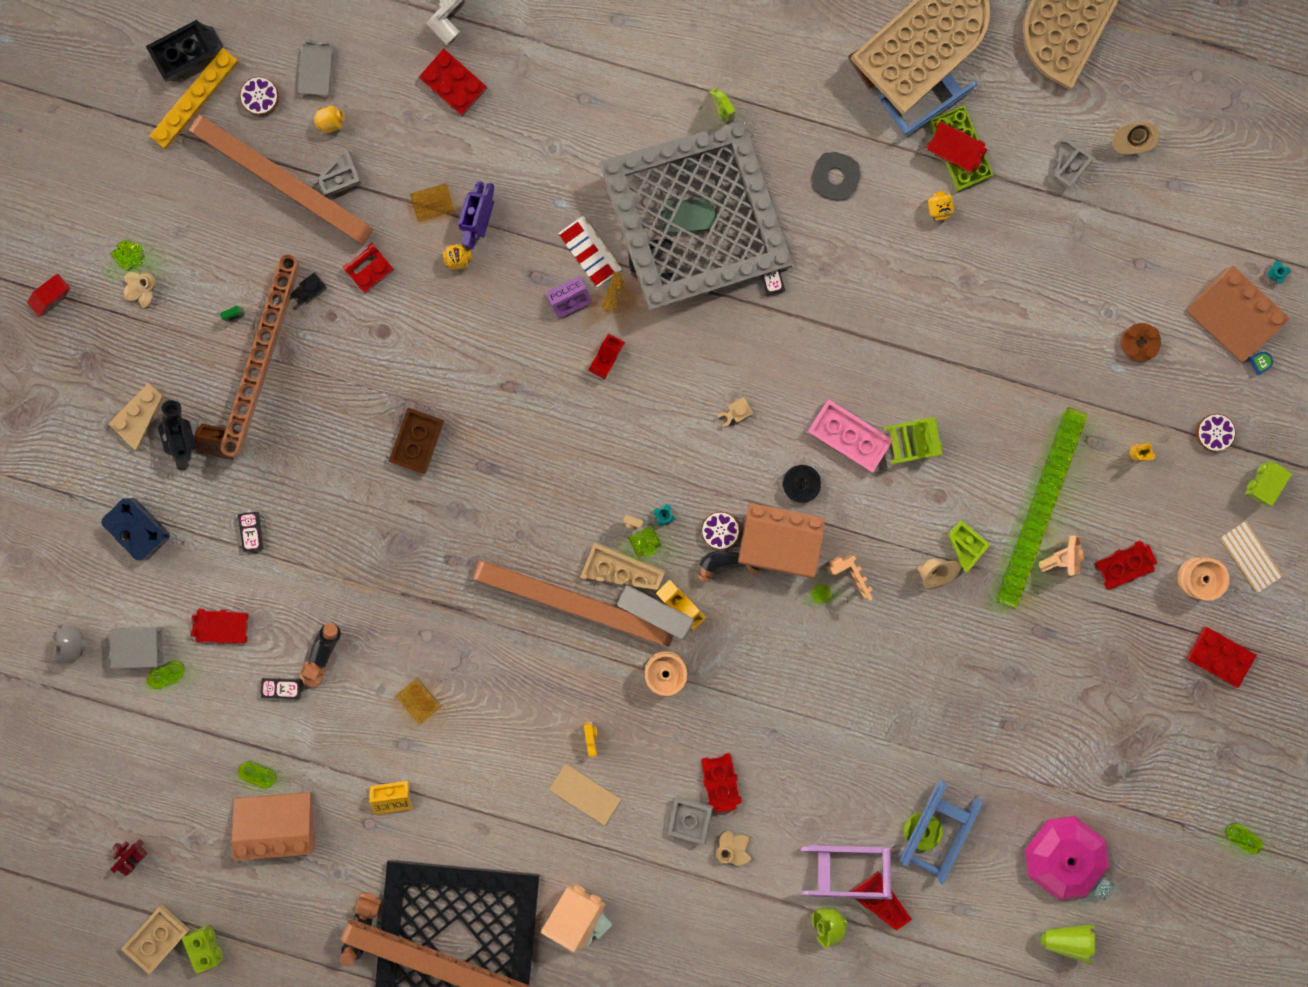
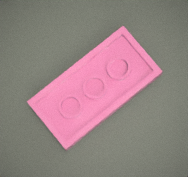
(850, 435)

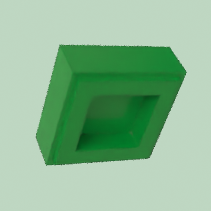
(232, 313)

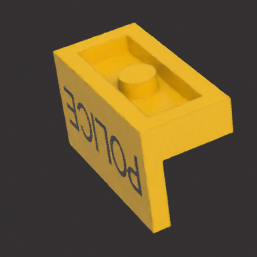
(390, 798)

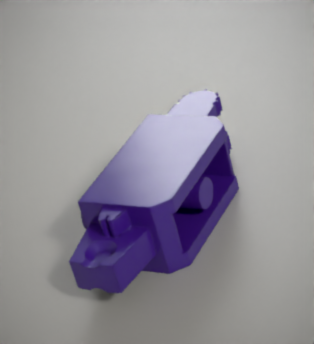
(476, 214)

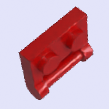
(373, 272)

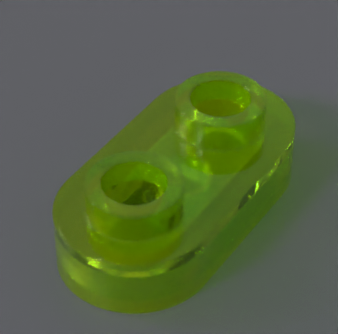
(166, 673)
(257, 775)
(1242, 838)

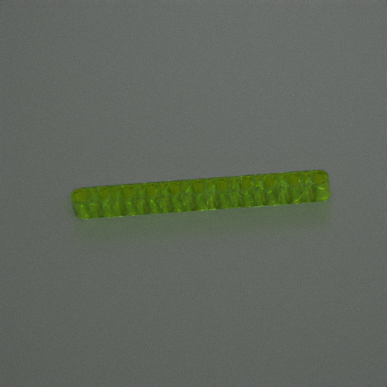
(1041, 508)

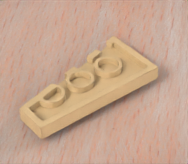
(612, 566)

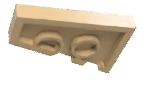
(137, 415)

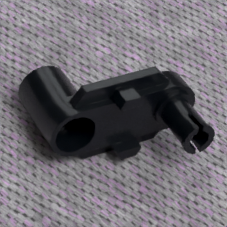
(176, 434)

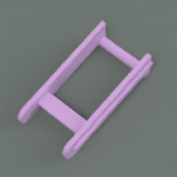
(824, 872)

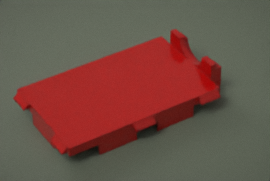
(957, 147)
(1126, 564)
(220, 626)
(721, 783)

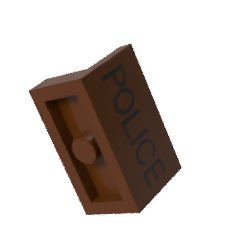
(209, 441)

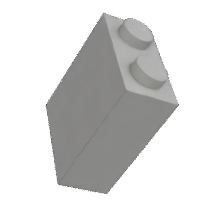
(136, 647)

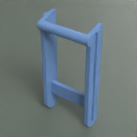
(953, 89)
(966, 818)

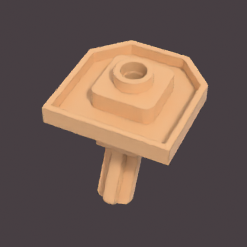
(1069, 557)

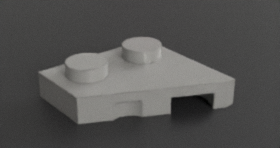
(1071, 162)
(339, 176)

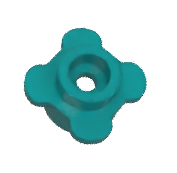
(1272, 273)
(662, 520)

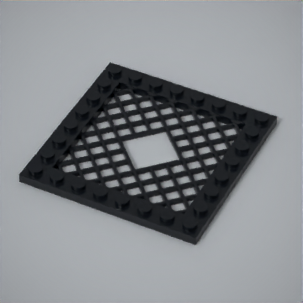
(460, 877)

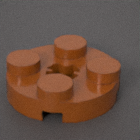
(1152, 342)

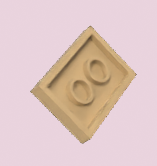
(155, 939)

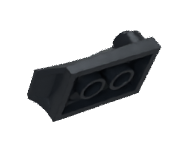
(184, 49)

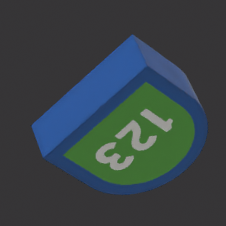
(1261, 362)

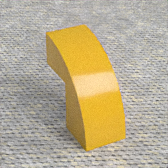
(679, 601)

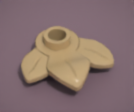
(136, 288)
(735, 846)

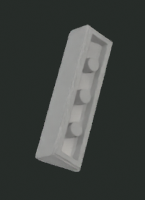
(655, 612)

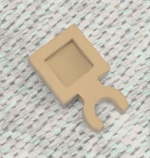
(737, 411)
(632, 522)

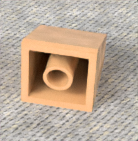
(574, 918)

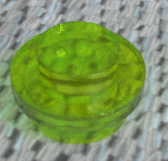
(821, 593)

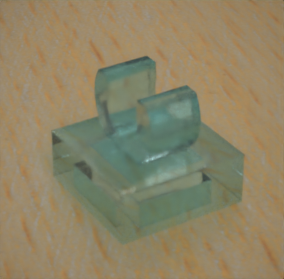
(1104, 888)

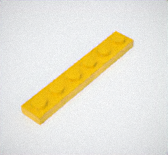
(194, 98)

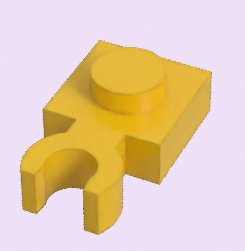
(591, 733)

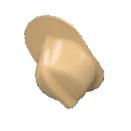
(1135, 138)
(938, 573)

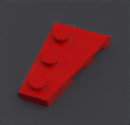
(888, 910)

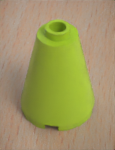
(1071, 941)

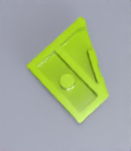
(967, 545)

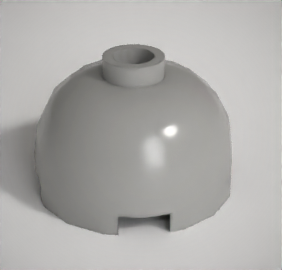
(68, 644)

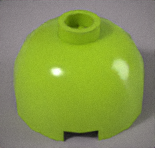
(830, 926)

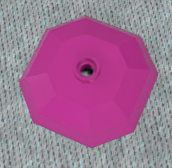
(1051, 849)

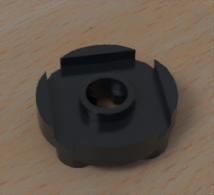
(812, 483)

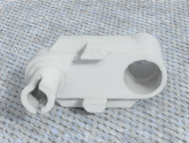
(441, 25)

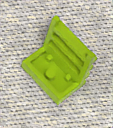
(924, 439)

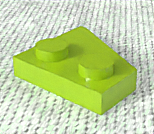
(725, 109)

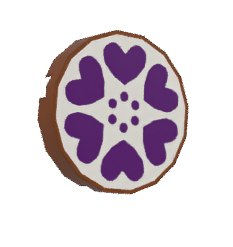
(259, 96)
(1215, 432)
(720, 530)

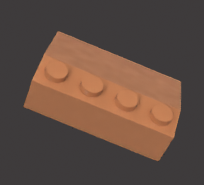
(1237, 313)
(781, 540)
(273, 826)

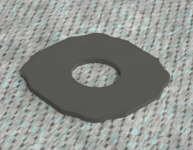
(835, 191)

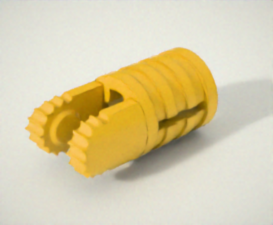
(1146, 456)

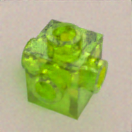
(128, 254)
(645, 542)

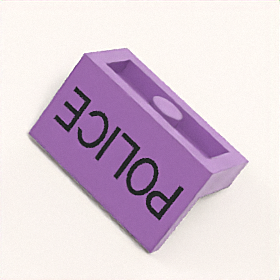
(569, 297)

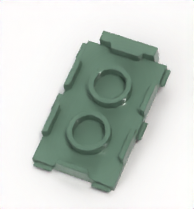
(691, 215)

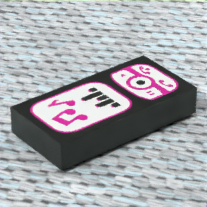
(773, 282)
(250, 531)
(281, 688)

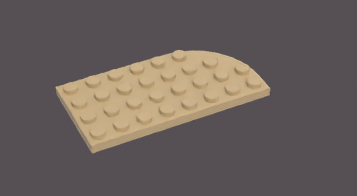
(1063, 34)
(922, 47)

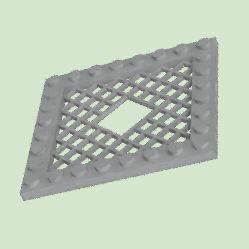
(650, 280)

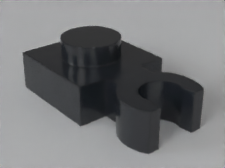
(311, 287)

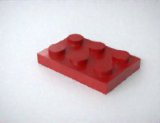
(453, 82)
(1221, 657)

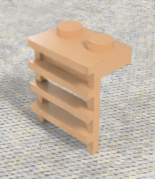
(839, 564)

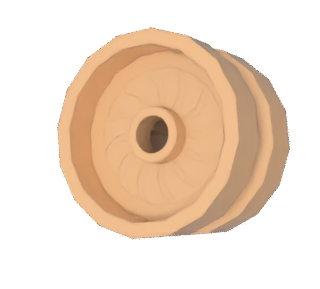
(1203, 578)
(665, 661)

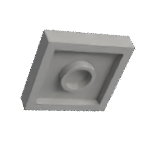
(690, 820)

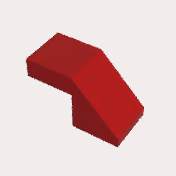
(48, 293)
(606, 356)

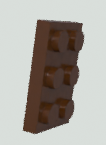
(416, 441)

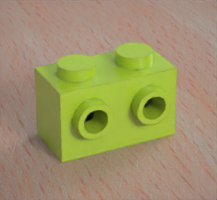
(1268, 483)
(202, 949)

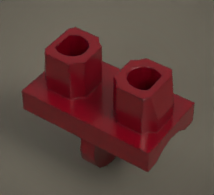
(135, 851)

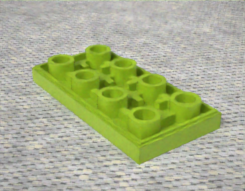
(960, 120)

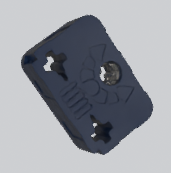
(141, 526)

